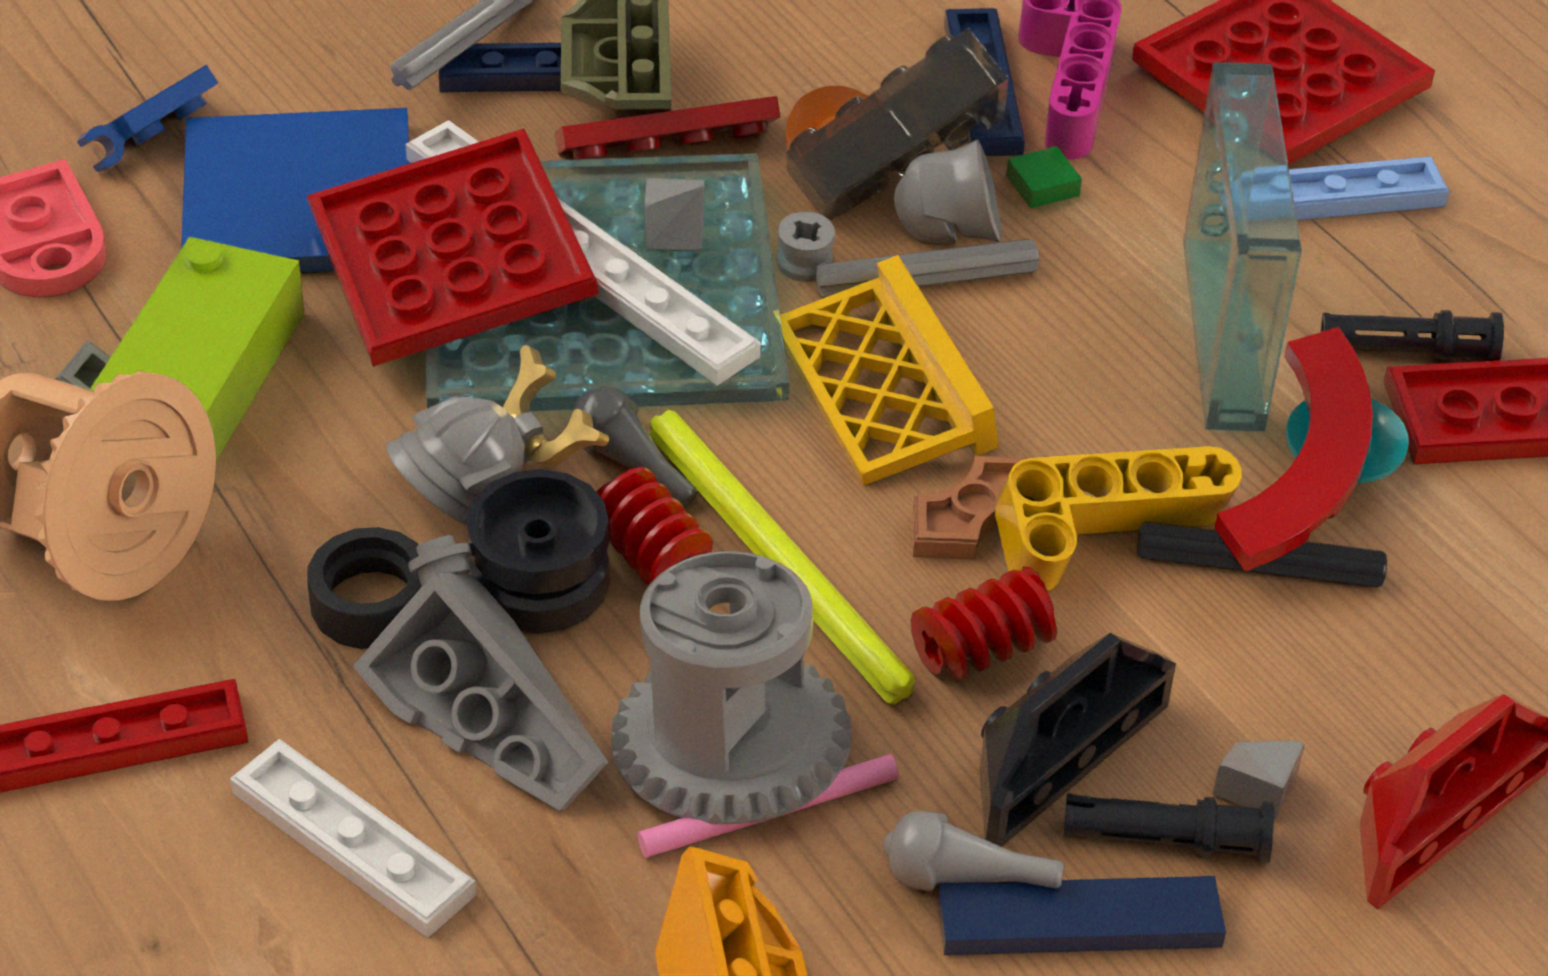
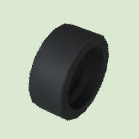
(349, 555)

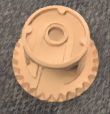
(75, 466)

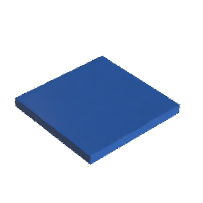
(254, 174)

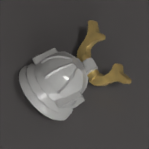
(475, 441)

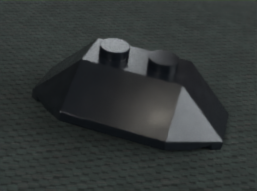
(1066, 729)

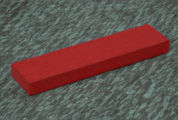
(120, 734)

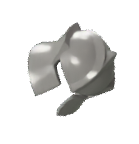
(948, 191)

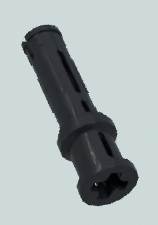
(1443, 329)
(1199, 826)

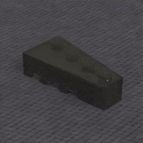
(903, 119)

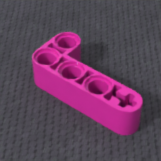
(1086, 41)

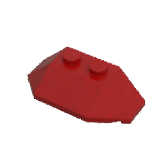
(1447, 790)

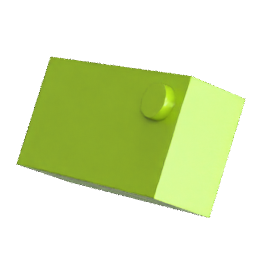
(215, 327)

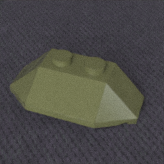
(617, 56)

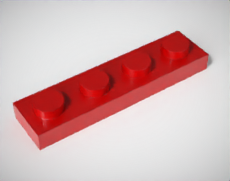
(690, 124)

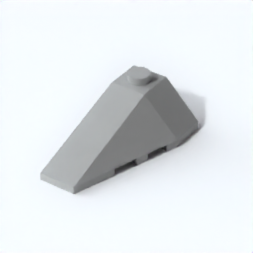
(479, 685)

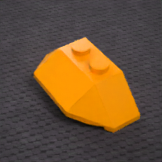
(723, 923)

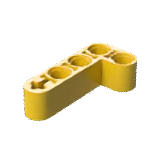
(1185, 483)

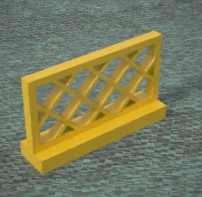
(933, 360)

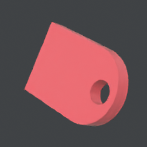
(44, 225)

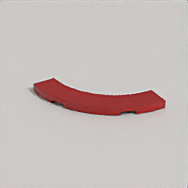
(1327, 463)

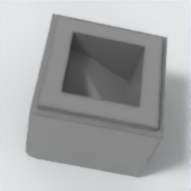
(673, 214)
(1259, 773)

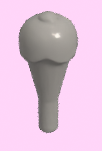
(933, 851)

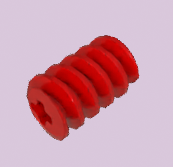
(649, 524)
(984, 621)

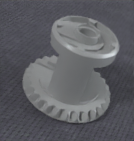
(725, 675)

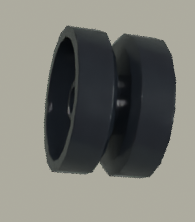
(541, 548)

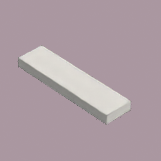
(354, 838)

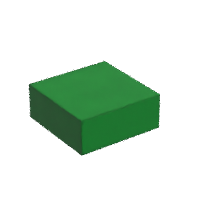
(1043, 177)

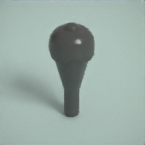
(629, 441)

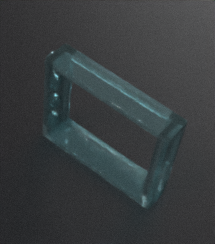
(1240, 247)

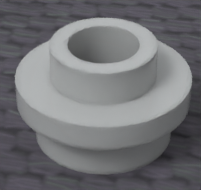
(440, 556)

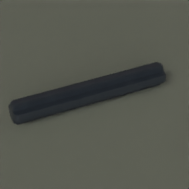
(1307, 561)

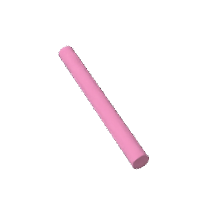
(690, 830)

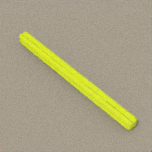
(766, 538)

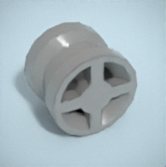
(804, 245)

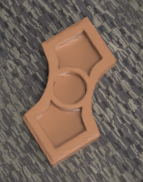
(958, 518)

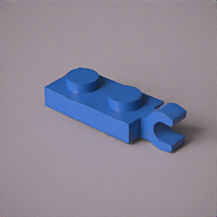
(144, 120)

